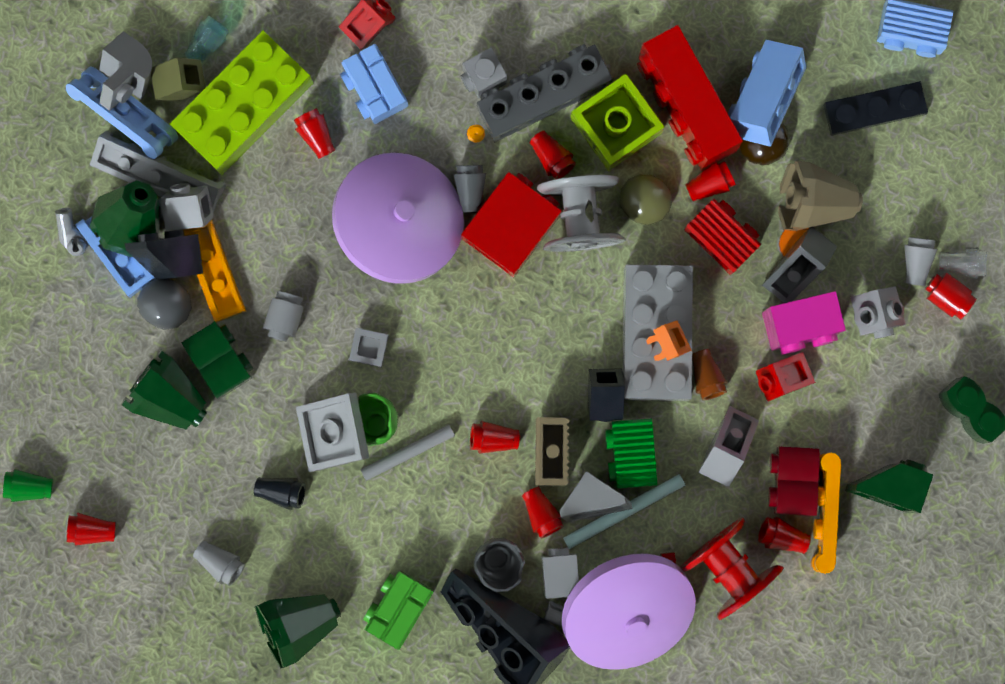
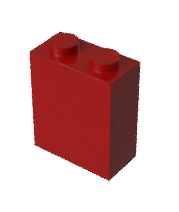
(512, 223)

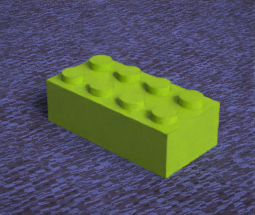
(242, 102)

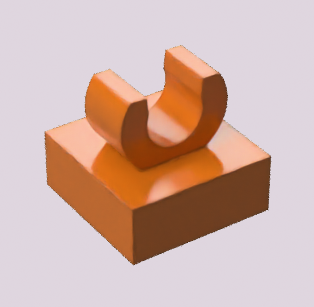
(671, 341)

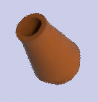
(708, 377)

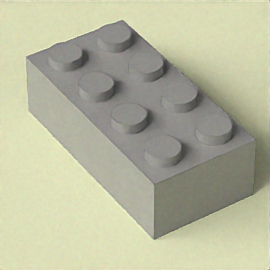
(651, 299)

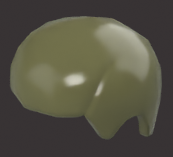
(645, 199)

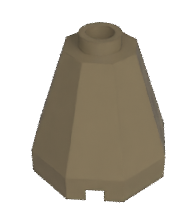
(816, 197)

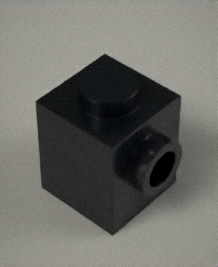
(606, 394)

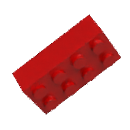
(688, 98)

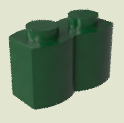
(217, 359)
(978, 417)

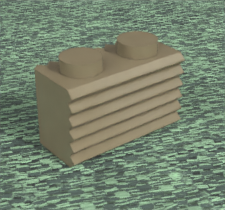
(551, 451)

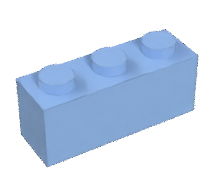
(767, 91)

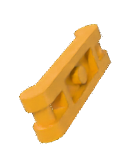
(826, 527)

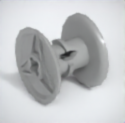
(576, 195)

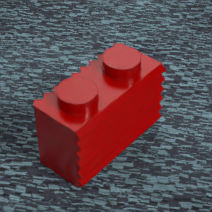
(723, 235)

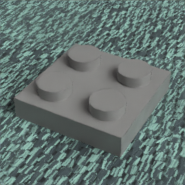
(332, 432)

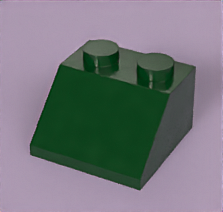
(896, 486)

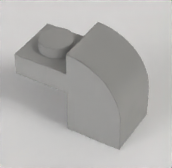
(128, 70)

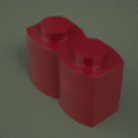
(795, 481)

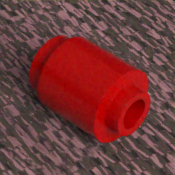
(950, 295)

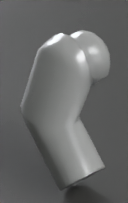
(69, 234)

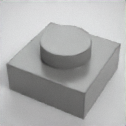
(368, 347)

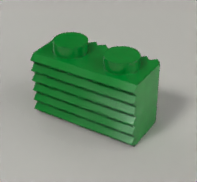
(632, 453)

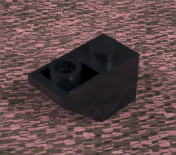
(169, 256)

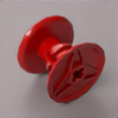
(731, 569)

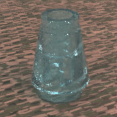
(206, 39)

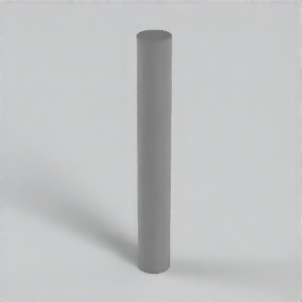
(407, 452)

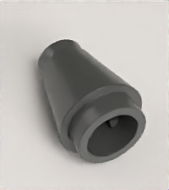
(470, 186)

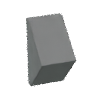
(592, 499)

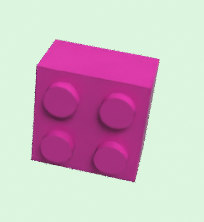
(804, 321)

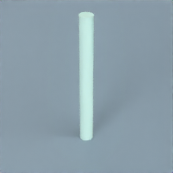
(611, 519)

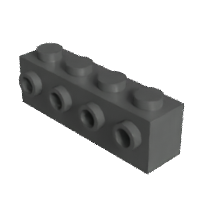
(544, 92)

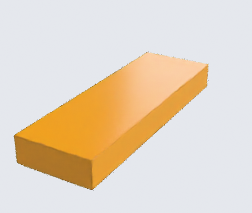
(217, 278)

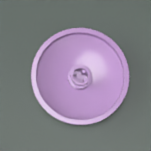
(397, 218)
(628, 611)

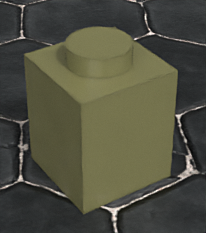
(177, 79)

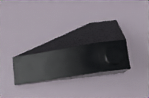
(516, 638)

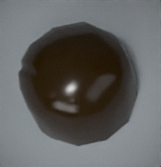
(764, 154)

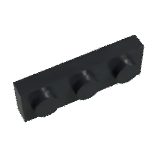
(875, 108)

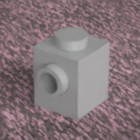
(483, 73)
(186, 207)

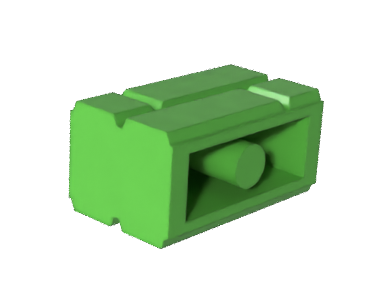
(398, 609)

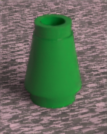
(26, 486)

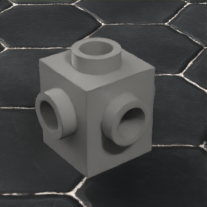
(878, 312)

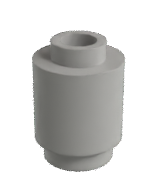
(283, 316)

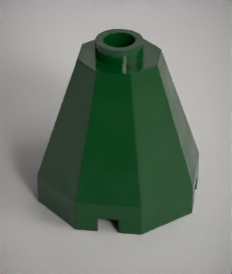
(125, 214)
(166, 395)
(296, 625)

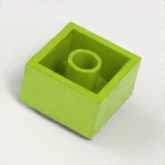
(617, 122)

